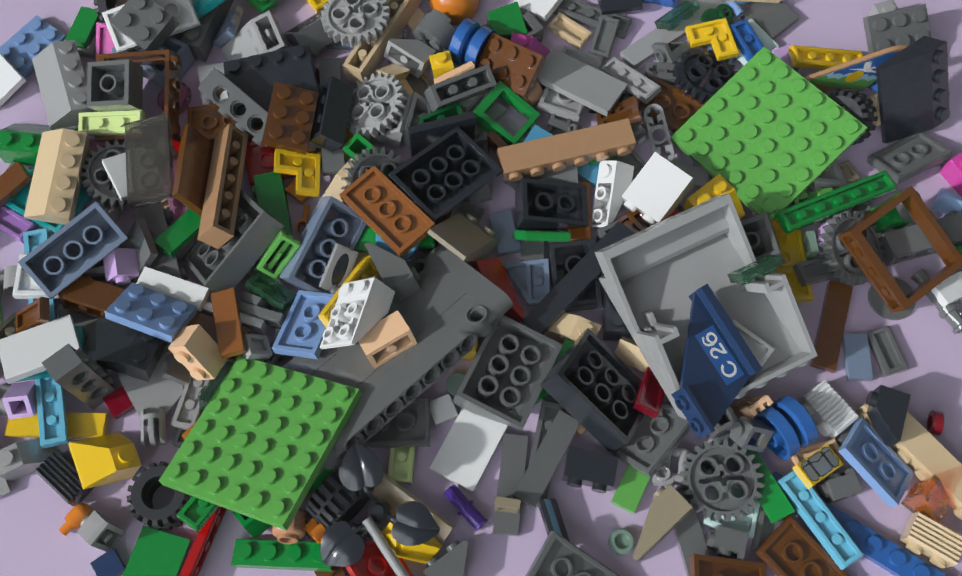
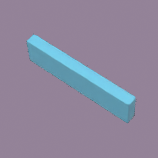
(820, 520)

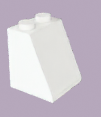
(657, 189)

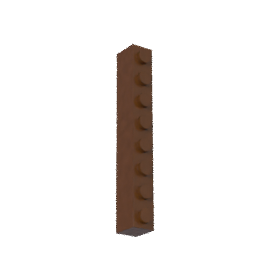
(94, 297)

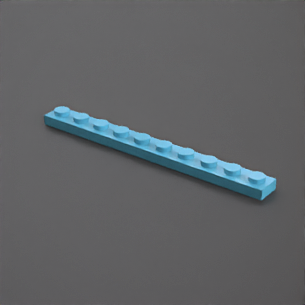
(49, 394)

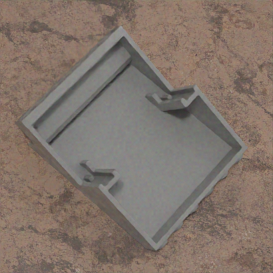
(667, 262)

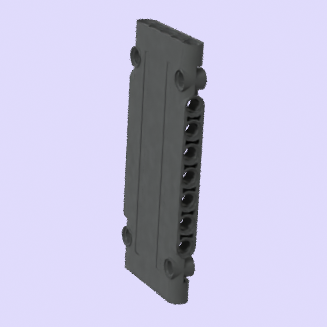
(445, 320)

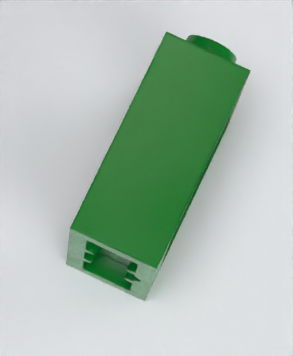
(488, 124)

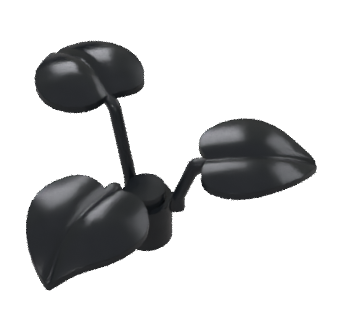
(412, 521)

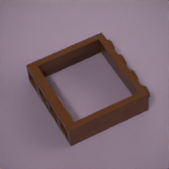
(172, 85)
(875, 269)

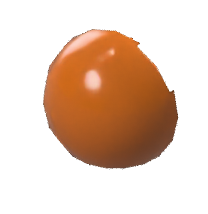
(456, 9)

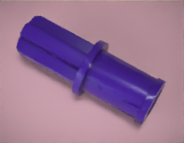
(465, 507)

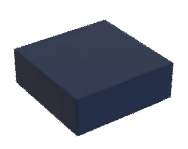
(109, 564)

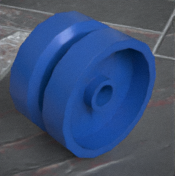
(469, 42)
(791, 427)

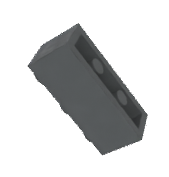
(460, 88)

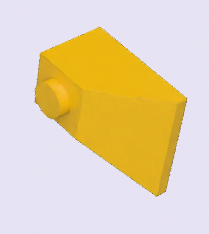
(104, 459)

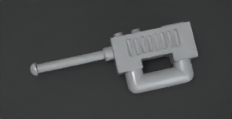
(663, 476)

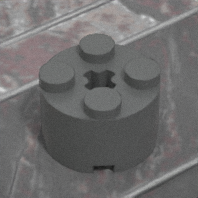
(435, 31)

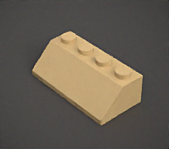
(57, 176)

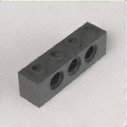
(212, 88)
(80, 375)

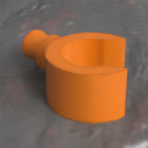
(315, 530)

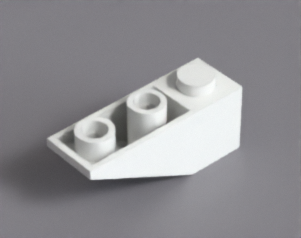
(612, 182)

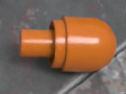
(75, 517)

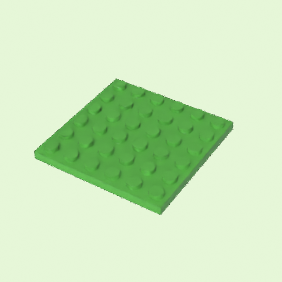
(768, 134)
(262, 441)

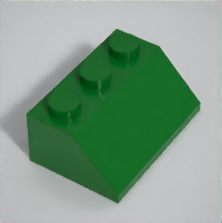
(22, 142)

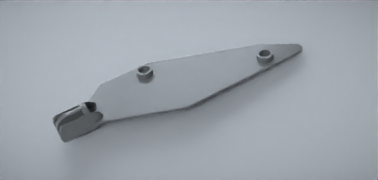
(152, 398)

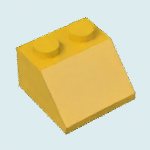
(713, 188)

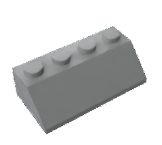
(62, 83)

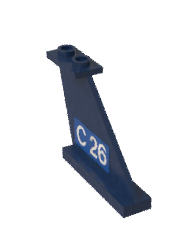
(713, 365)

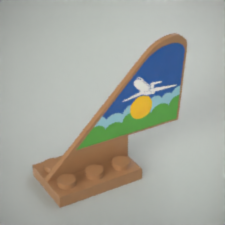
(854, 74)

